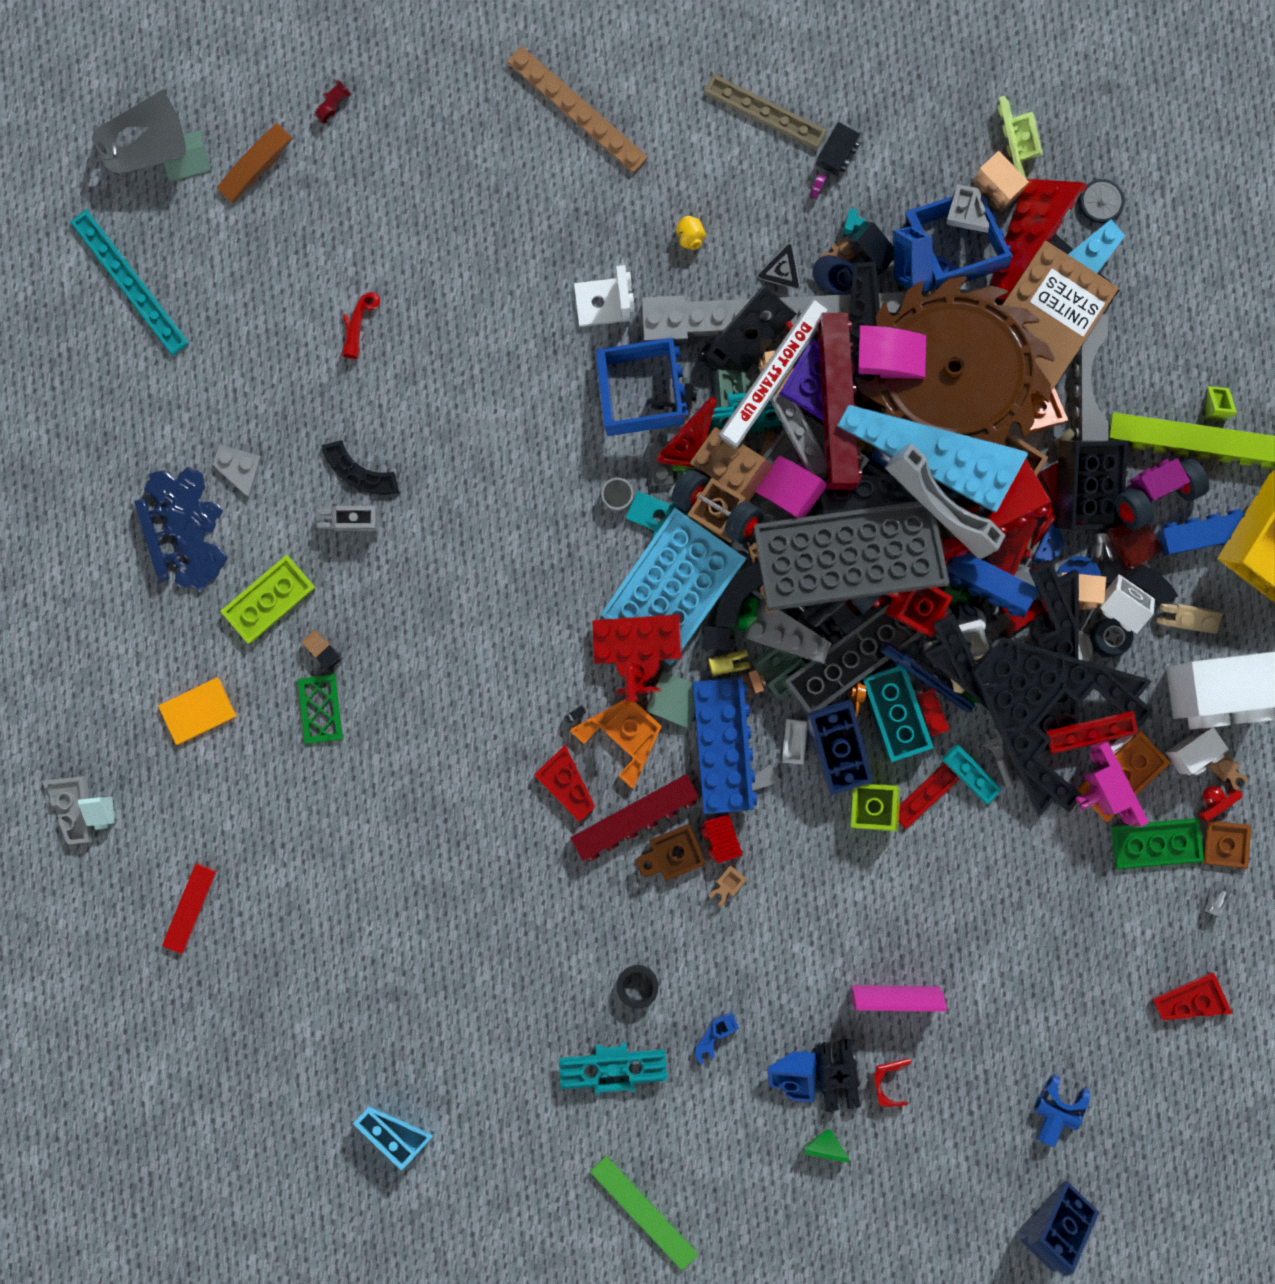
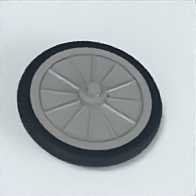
(1102, 201)

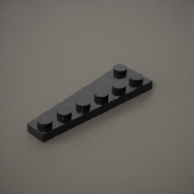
(863, 305)
(871, 493)

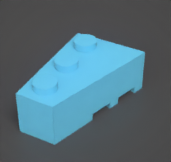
(392, 1136)

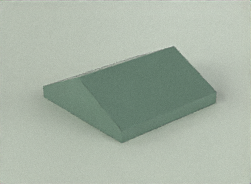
(193, 162)

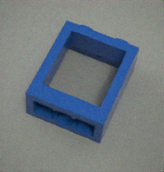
(913, 258)

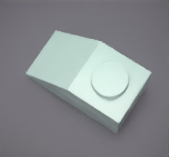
(97, 811)

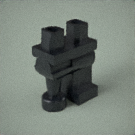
(837, 611)

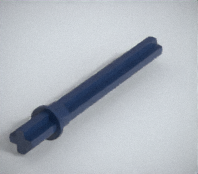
(902, 659)

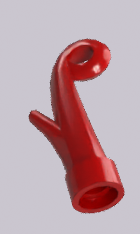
(353, 326)

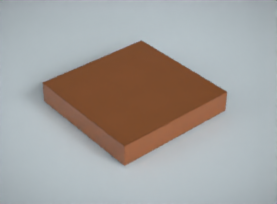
(1227, 844)

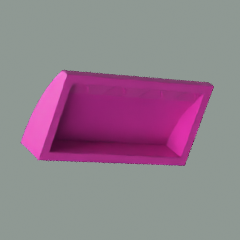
(898, 998)

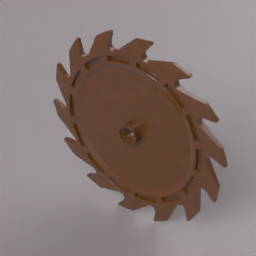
(987, 348)

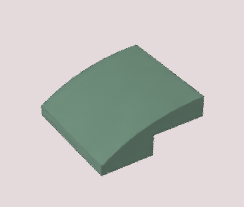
(776, 667)
(675, 700)

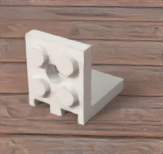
(615, 295)

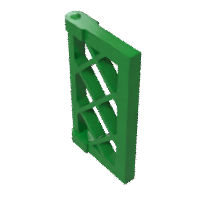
(304, 711)

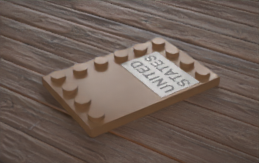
(1066, 301)

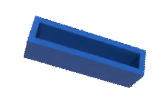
(1199, 534)
(992, 583)

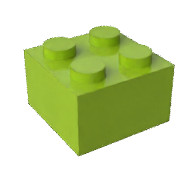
(876, 807)

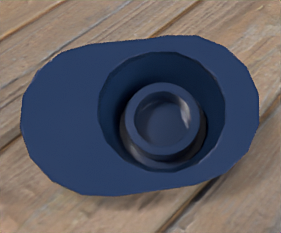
(833, 274)

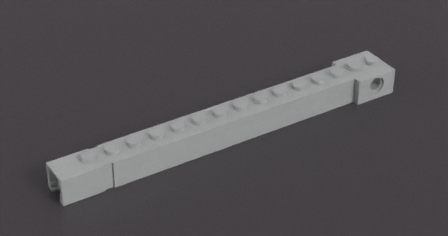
(679, 319)

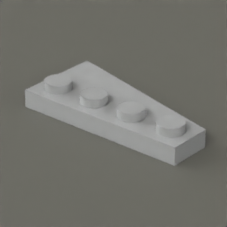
(787, 635)

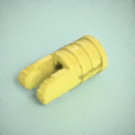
(724, 663)

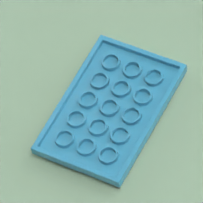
(677, 574)

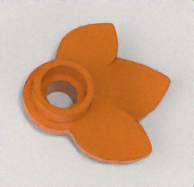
(857, 695)

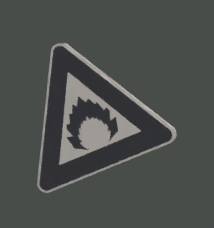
(782, 269)

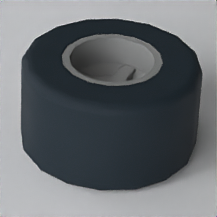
(1119, 636)

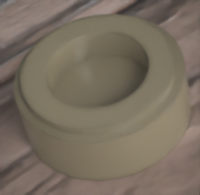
(1068, 434)

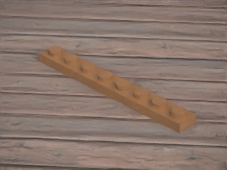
(577, 109)

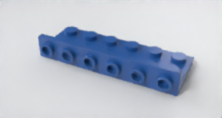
(724, 745)

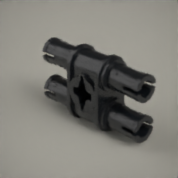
(848, 1081)

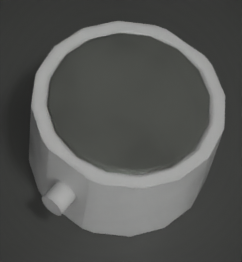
(617, 494)

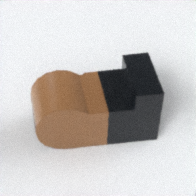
(322, 650)

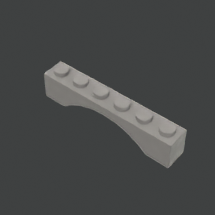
(1090, 420)
(976, 533)

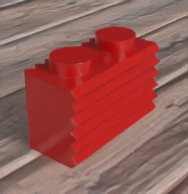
(932, 712)
(722, 838)

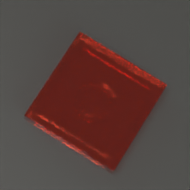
(1134, 545)

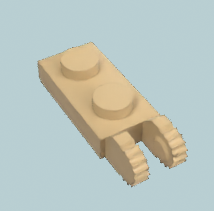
(1191, 618)

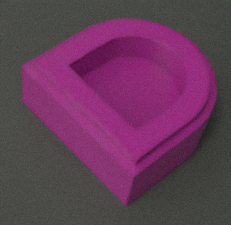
(817, 187)

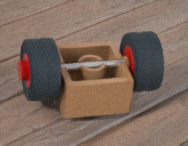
(717, 507)

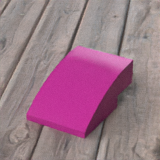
(891, 352)
(791, 488)

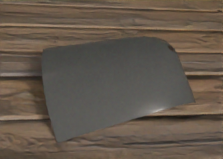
(156, 145)

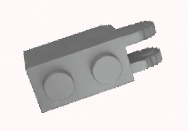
(350, 518)

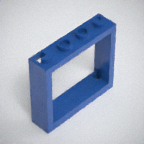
(941, 209)
(636, 352)

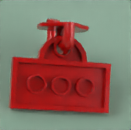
(637, 645)

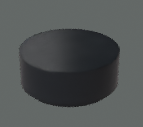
(575, 714)

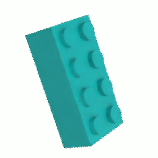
(896, 714)

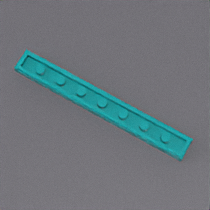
(129, 282)

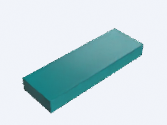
(971, 774)

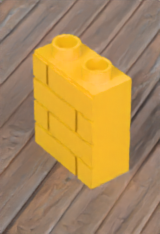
(1252, 543)

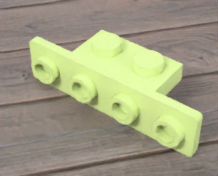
(1022, 135)

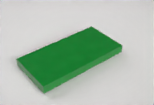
(1157, 843)

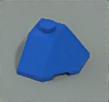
(795, 1076)

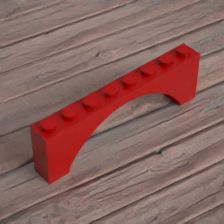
(1021, 503)

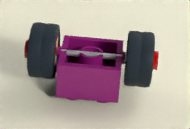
(1155, 483)

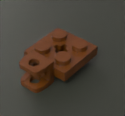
(664, 862)

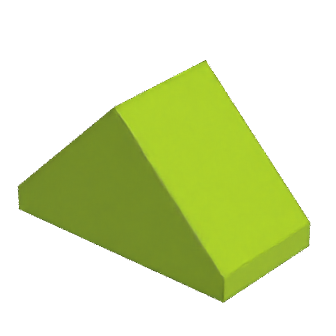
(1219, 404)

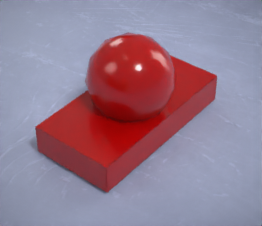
(1217, 801)

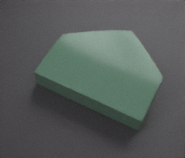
(729, 381)

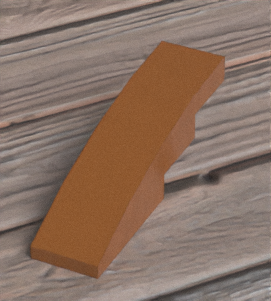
(254, 162)

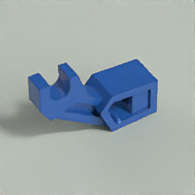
(709, 1037)

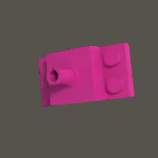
(1111, 788)

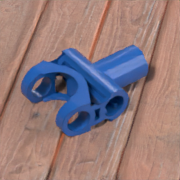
(1058, 1114)

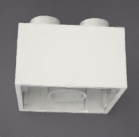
(1215, 687)

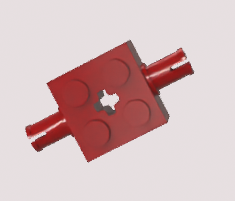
(919, 608)

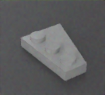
(65, 798)

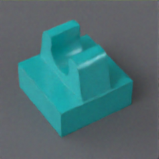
(852, 222)

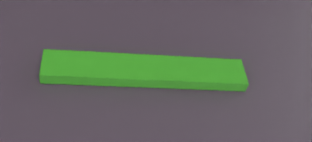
(644, 1212)

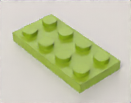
(268, 599)

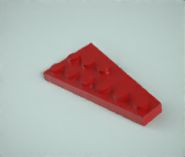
(1034, 221)

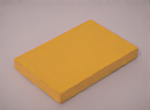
(197, 711)

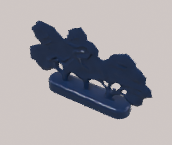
(187, 522)

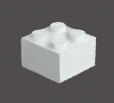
(1127, 604)
(1197, 751)

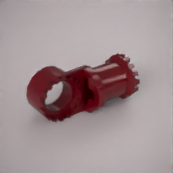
(333, 98)

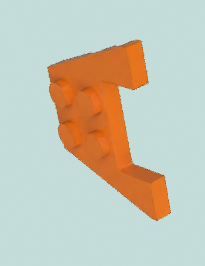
(628, 727)

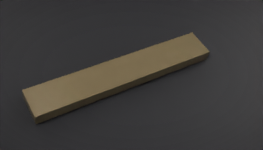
(765, 111)

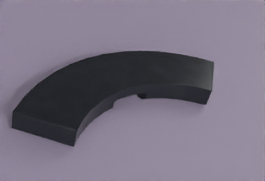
(357, 476)
(1142, 577)
(735, 595)

